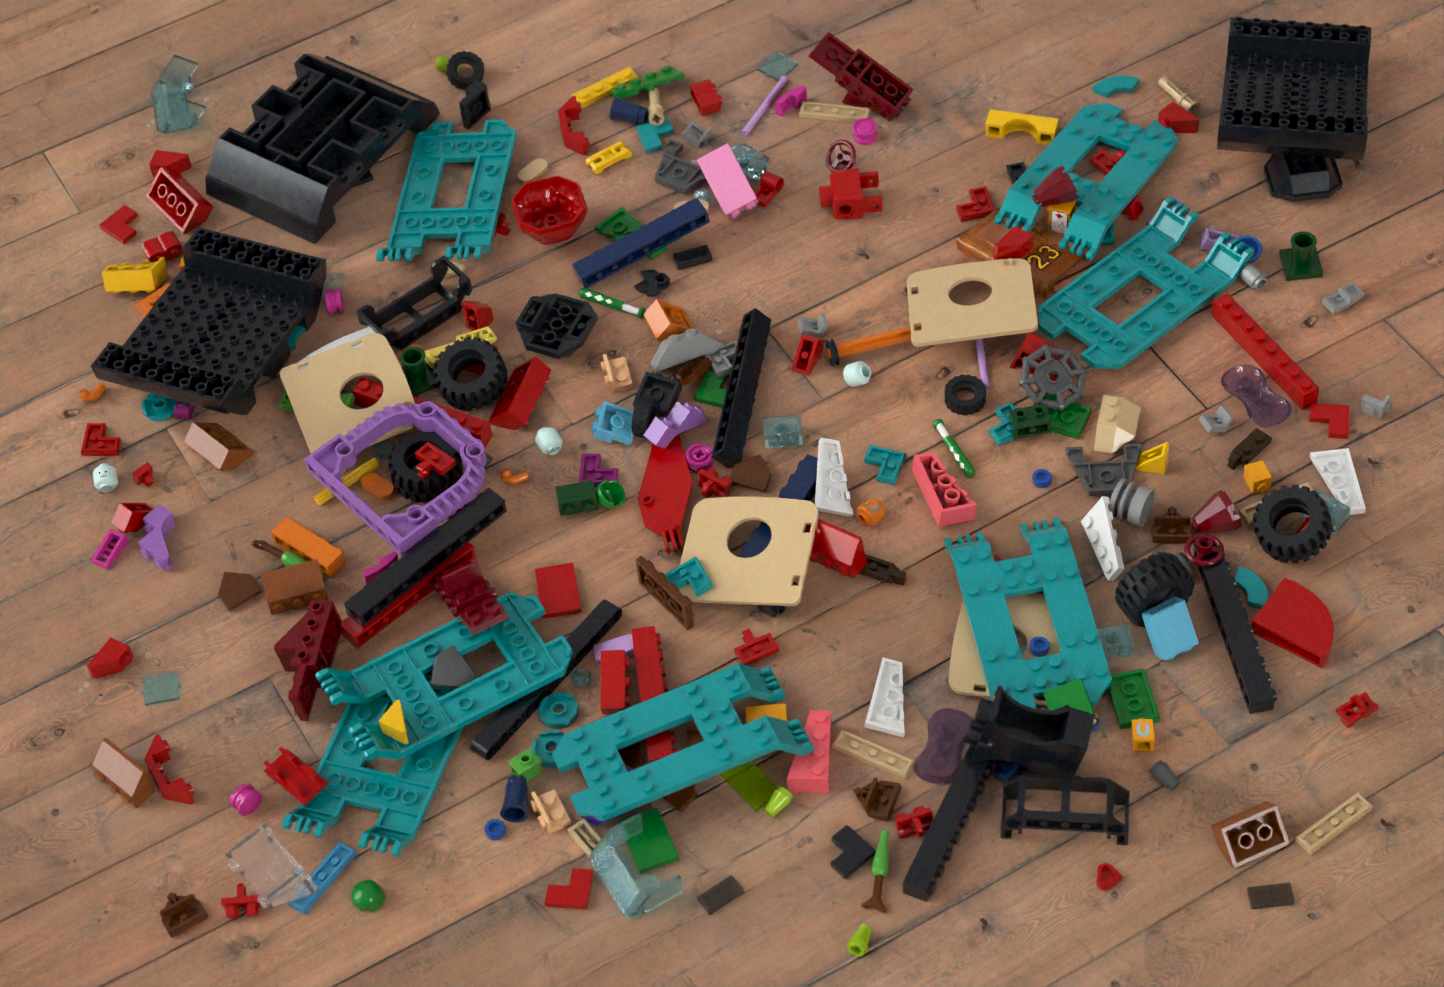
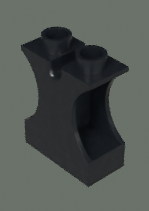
(1028, 736)

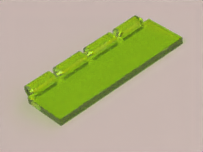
(750, 784)

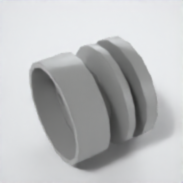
(1133, 502)

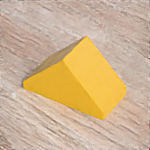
(1154, 459)
(393, 723)

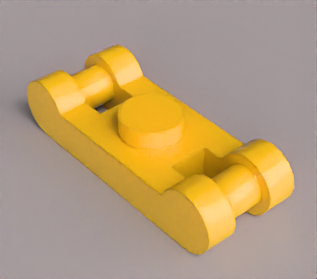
(608, 157)

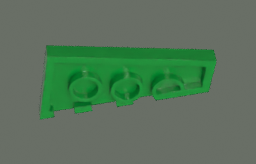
(648, 82)
(619, 225)

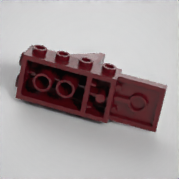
(864, 78)
(469, 596)
(307, 650)

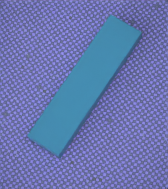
(326, 874)

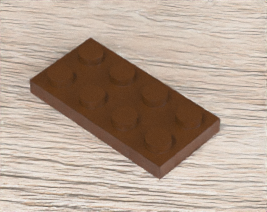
(665, 592)

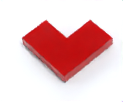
(979, 207)
(118, 226)
(1335, 415)
(97, 444)
(572, 896)

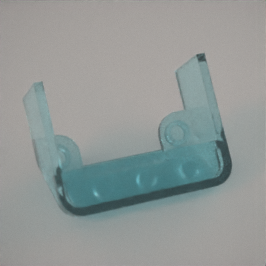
(169, 98)
(630, 894)

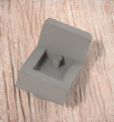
(696, 134)
(813, 326)
(1375, 407)
(1216, 422)

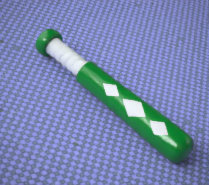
(602, 299)
(955, 450)

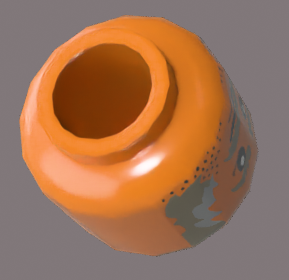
(871, 512)

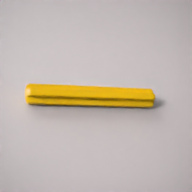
(348, 480)

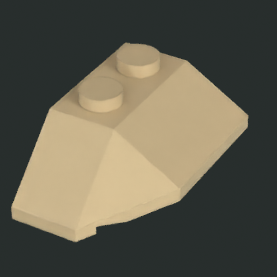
(1116, 423)

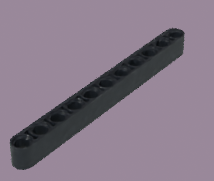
(516, 713)

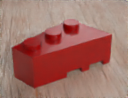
(1029, 346)
(614, 681)

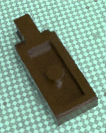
(1249, 448)
(883, 571)

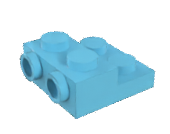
(613, 424)

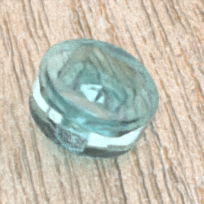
(703, 194)
(382, 449)
(581, 677)

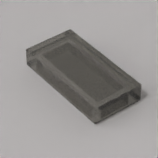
(720, 894)
(1270, 896)

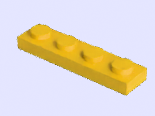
(602, 88)

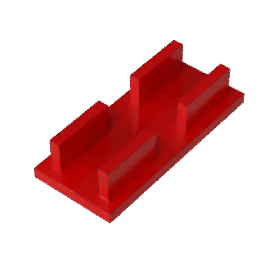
(295, 776)

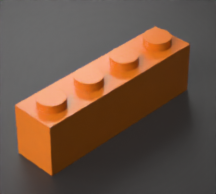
(304, 542)

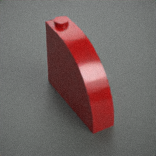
(1296, 622)

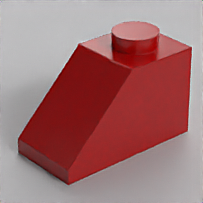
(1178, 119)
(170, 160)
(1014, 244)
(477, 315)
(808, 353)
(130, 516)
(110, 659)

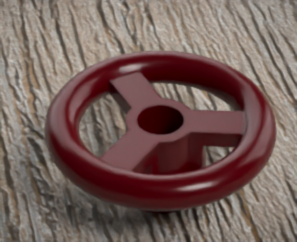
(842, 157)
(1205, 546)

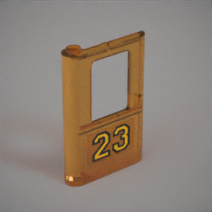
(1045, 259)

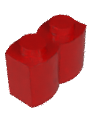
(706, 97)
(165, 246)

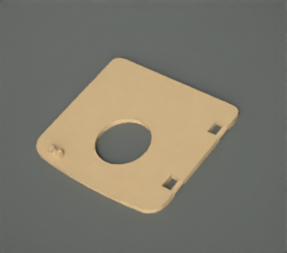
(942, 321)
(317, 389)
(757, 579)
(1028, 616)

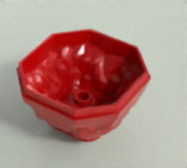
(549, 209)

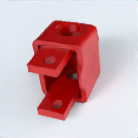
(845, 194)

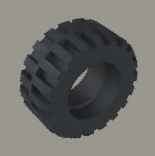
(480, 391)
(407, 481)
(1285, 502)
(1151, 584)

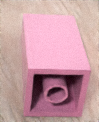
(728, 181)

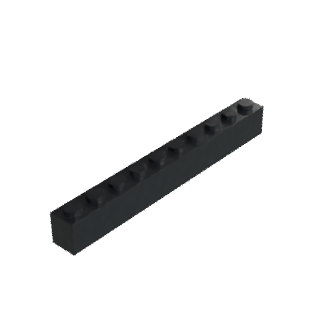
(741, 388)
(425, 557)
(1237, 634)
(946, 827)

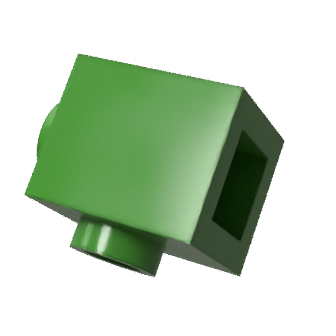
(526, 765)

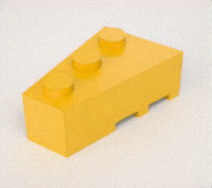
(135, 277)

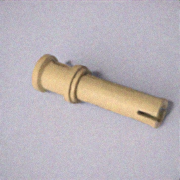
(1183, 99)
(655, 109)

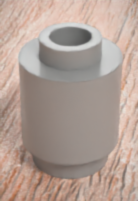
(1253, 277)

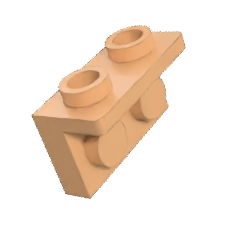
(617, 373)
(550, 810)

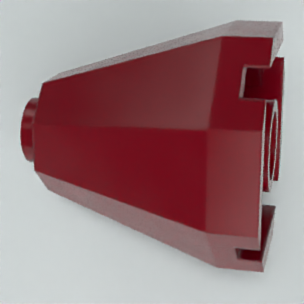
(1055, 189)
(1216, 515)

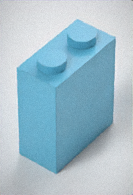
(1170, 628)

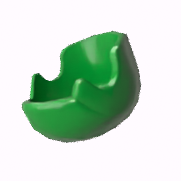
(610, 494)
(367, 895)

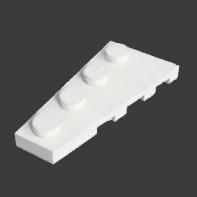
(1340, 477)
(831, 481)
(1103, 538)
(886, 705)

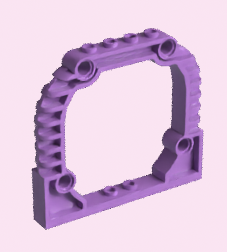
(409, 528)

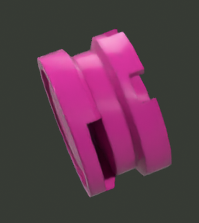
(865, 131)
(334, 300)
(699, 458)
(245, 799)

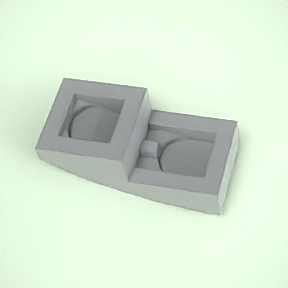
(1345, 297)

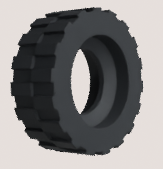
(464, 58)
(965, 382)
(644, 413)

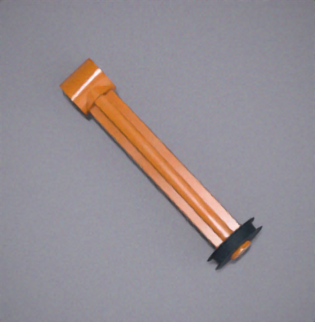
(836, 351)

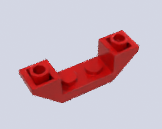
(576, 140)
(173, 791)

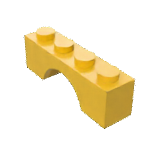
(1002, 123)

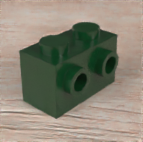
(1030, 421)
(576, 498)

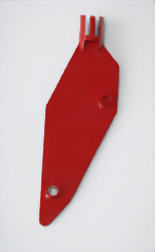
(666, 492)

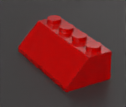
(178, 200)
(520, 395)
(837, 549)

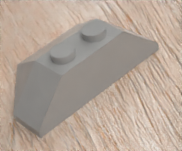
(684, 348)

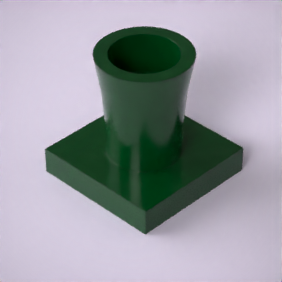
(1302, 259)
(417, 371)

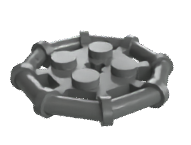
(1045, 384)

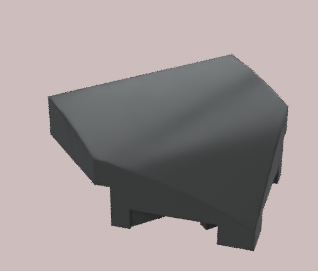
(451, 670)

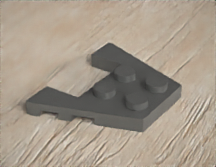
(676, 172)
(1103, 476)

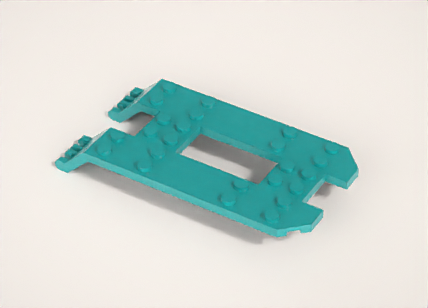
(1097, 202)
(477, 220)
(1144, 255)
(1050, 570)
(431, 718)
(724, 746)
(399, 798)

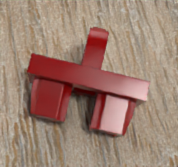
(709, 478)
(1365, 708)
(920, 818)
(232, 904)

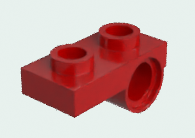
(769, 187)

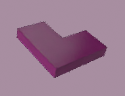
(591, 470)

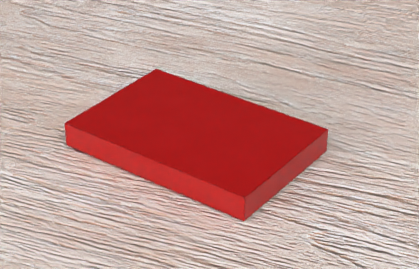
(558, 590)

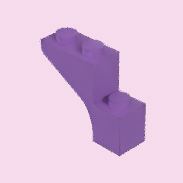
(679, 419)
(153, 545)

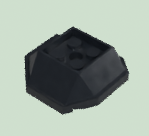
(1302, 177)
(555, 324)

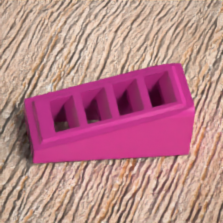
(106, 543)

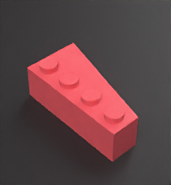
(943, 495)
(812, 771)

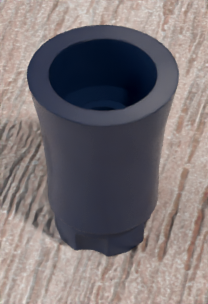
(628, 112)
(515, 800)

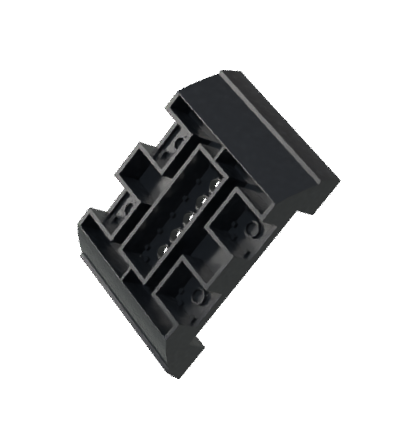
(1295, 89)
(295, 186)
(257, 293)

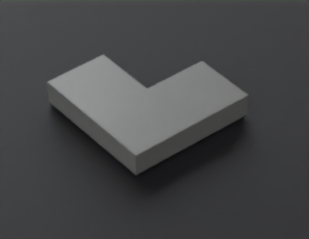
(721, 359)

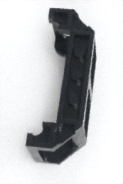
(427, 322)
(1065, 819)

